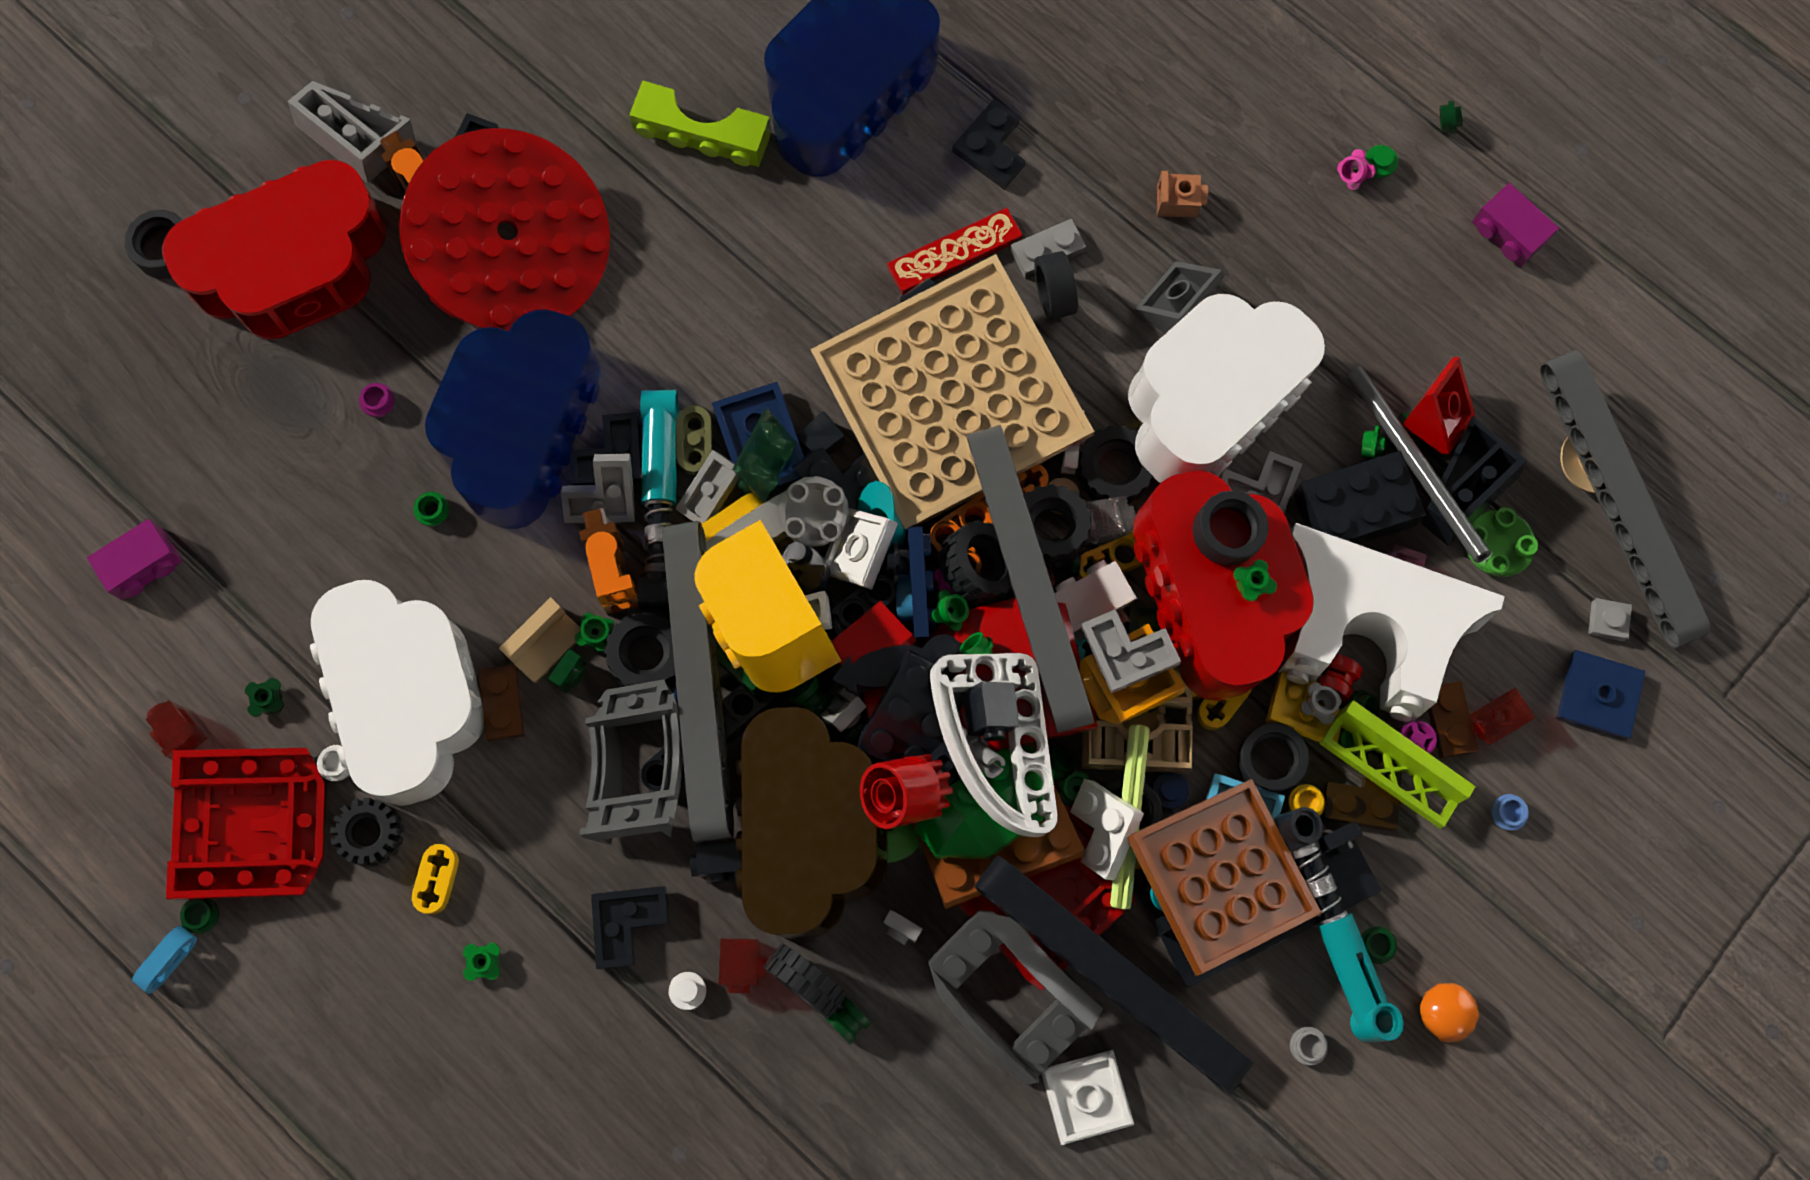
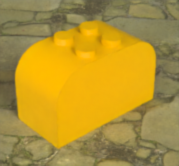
(761, 612)

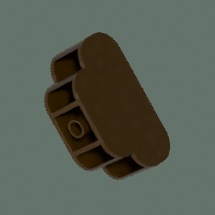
(803, 825)

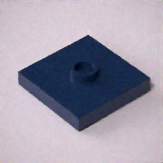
(1601, 694)

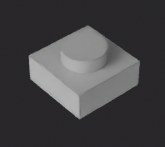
(1610, 619)
(901, 929)

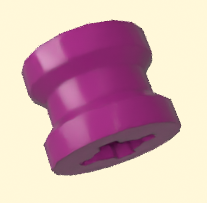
(1421, 734)

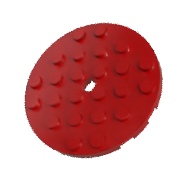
(494, 179)

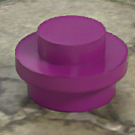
(376, 400)

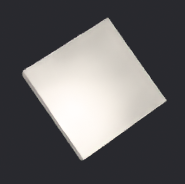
(860, 548)
(1087, 1097)

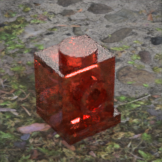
(1513, 710)
(173, 728)

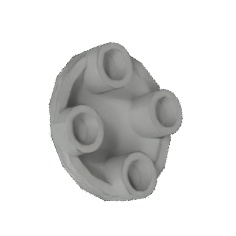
(814, 511)

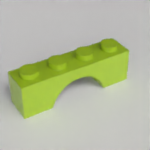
(738, 137)

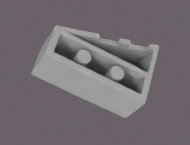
(347, 127)

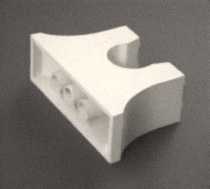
(1396, 604)

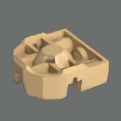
(1170, 742)

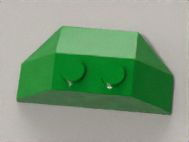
(966, 828)

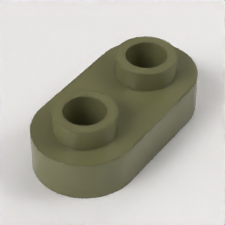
(693, 442)

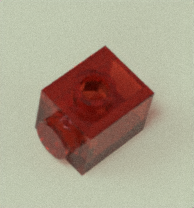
(740, 965)

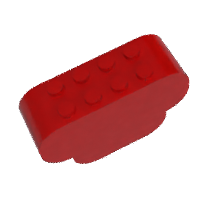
(281, 250)
(1218, 634)

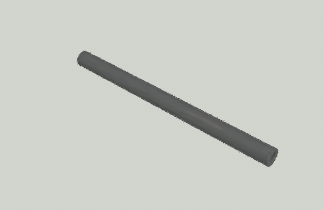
(1419, 465)

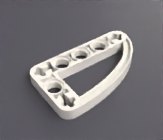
(1022, 762)

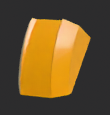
(1133, 699)

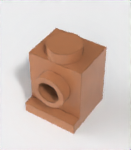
(1180, 195)

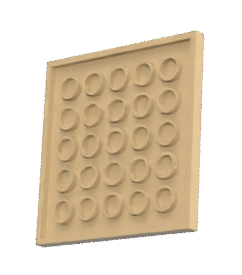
(943, 370)

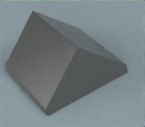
(1178, 294)

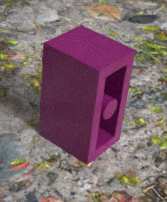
(1514, 225)
(135, 560)

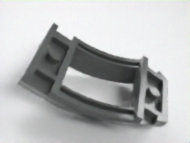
(639, 813)
(1050, 1032)

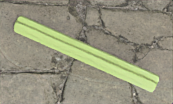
(1131, 793)

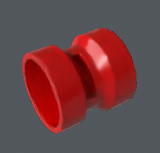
(1341, 675)

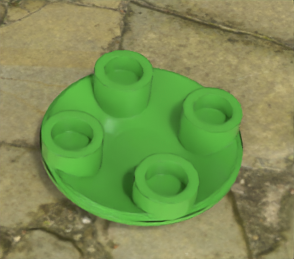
(1509, 541)

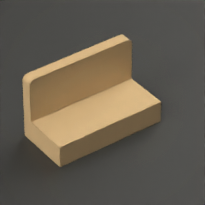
(541, 641)

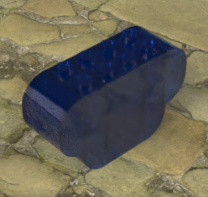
(844, 74)
(513, 413)

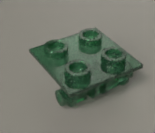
(764, 456)

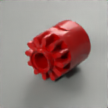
(904, 791)

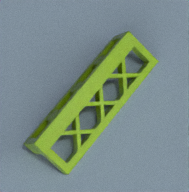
(1403, 753)

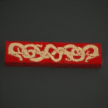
(955, 250)

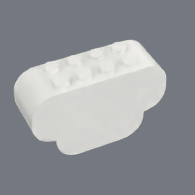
(1220, 383)
(396, 689)

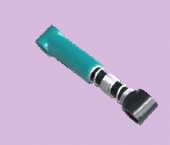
(658, 489)
(1340, 933)

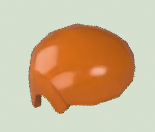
(1449, 1012)

